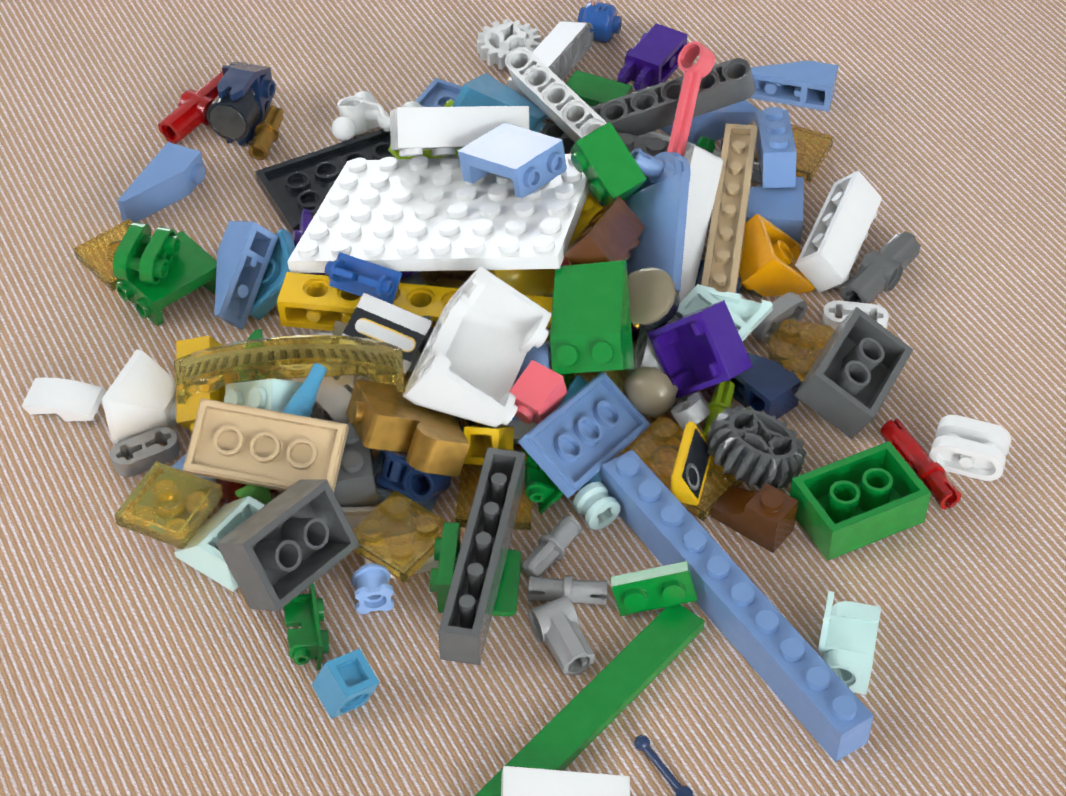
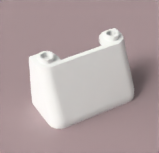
(478, 351)

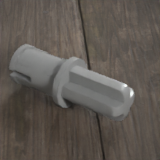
(551, 547)

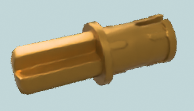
(266, 133)

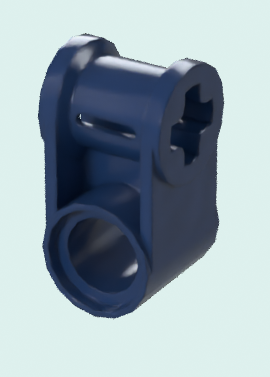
(403, 478)

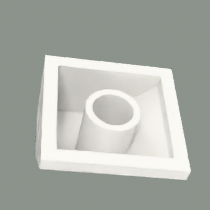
(140, 399)

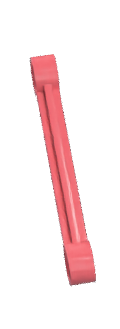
(689, 92)

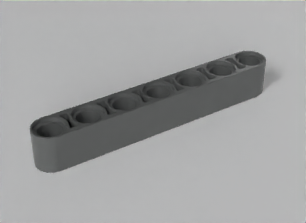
(657, 105)

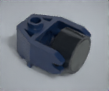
(241, 101)

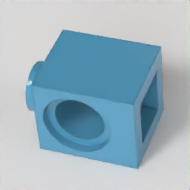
(345, 683)

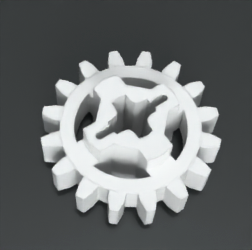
(498, 41)

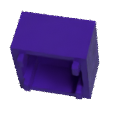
(700, 349)

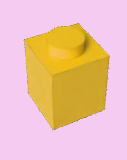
(485, 436)

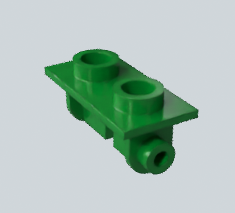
(539, 486)
(309, 640)

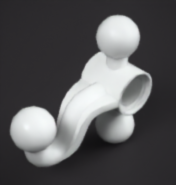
(360, 115)

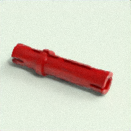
(928, 471)

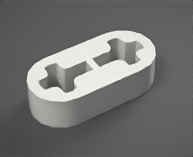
(844, 308)

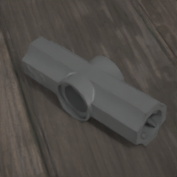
(881, 269)

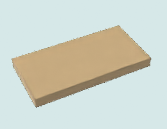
(263, 446)

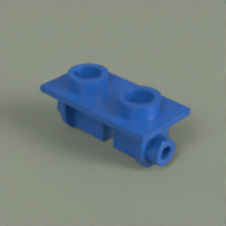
(363, 277)

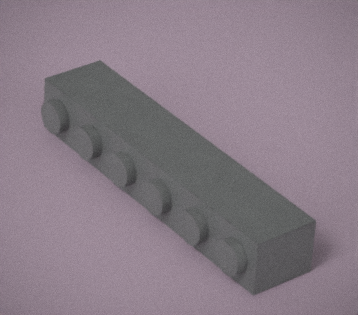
(482, 557)

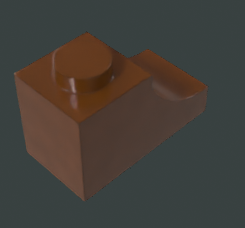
(758, 515)

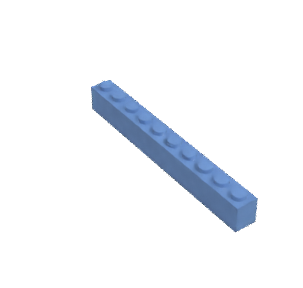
(740, 609)

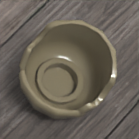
(650, 391)

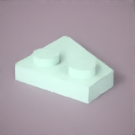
(744, 312)

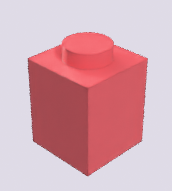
(538, 393)

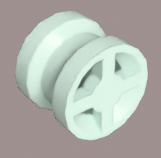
(596, 505)

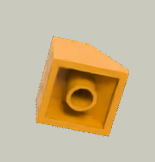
(770, 260)

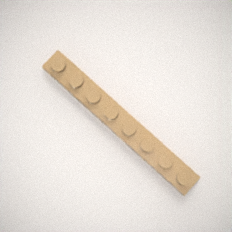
(730, 208)

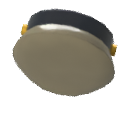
(652, 298)

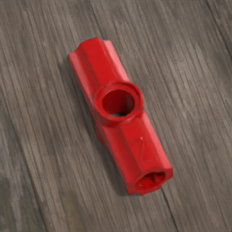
(190, 111)

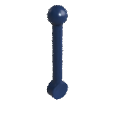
(642, 743)

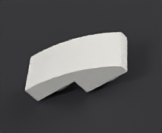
(66, 397)

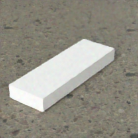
(545, 782)

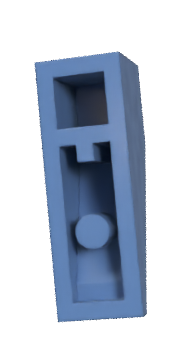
(796, 84)
(163, 182)
(240, 269)

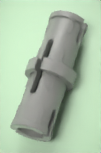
(577, 590)

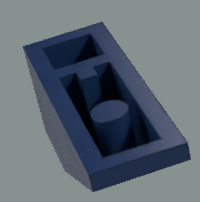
(766, 387)

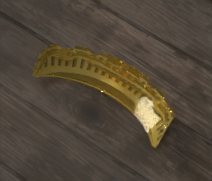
(285, 359)

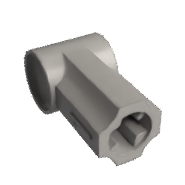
(559, 628)

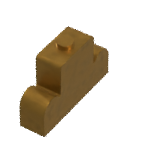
(394, 424)

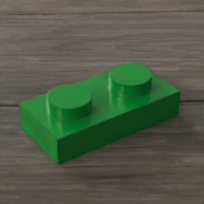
(654, 588)

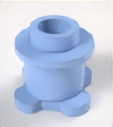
(373, 589)

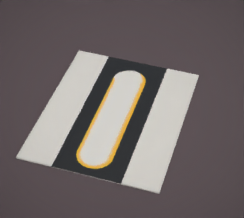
(388, 324)

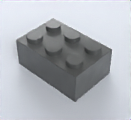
(854, 373)
(288, 544)

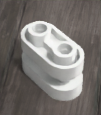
(971, 447)

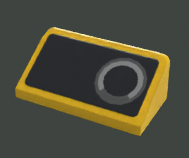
(690, 466)

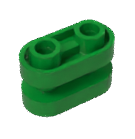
(145, 253)

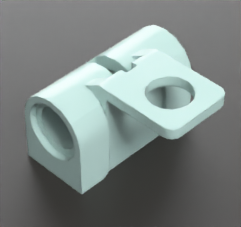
(850, 641)

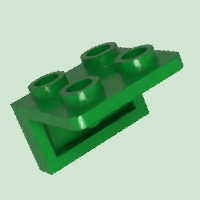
(447, 552)

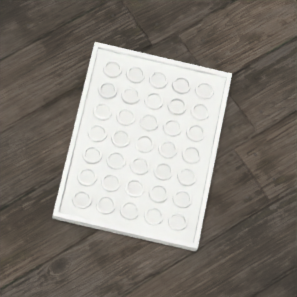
(429, 219)

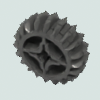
(755, 447)

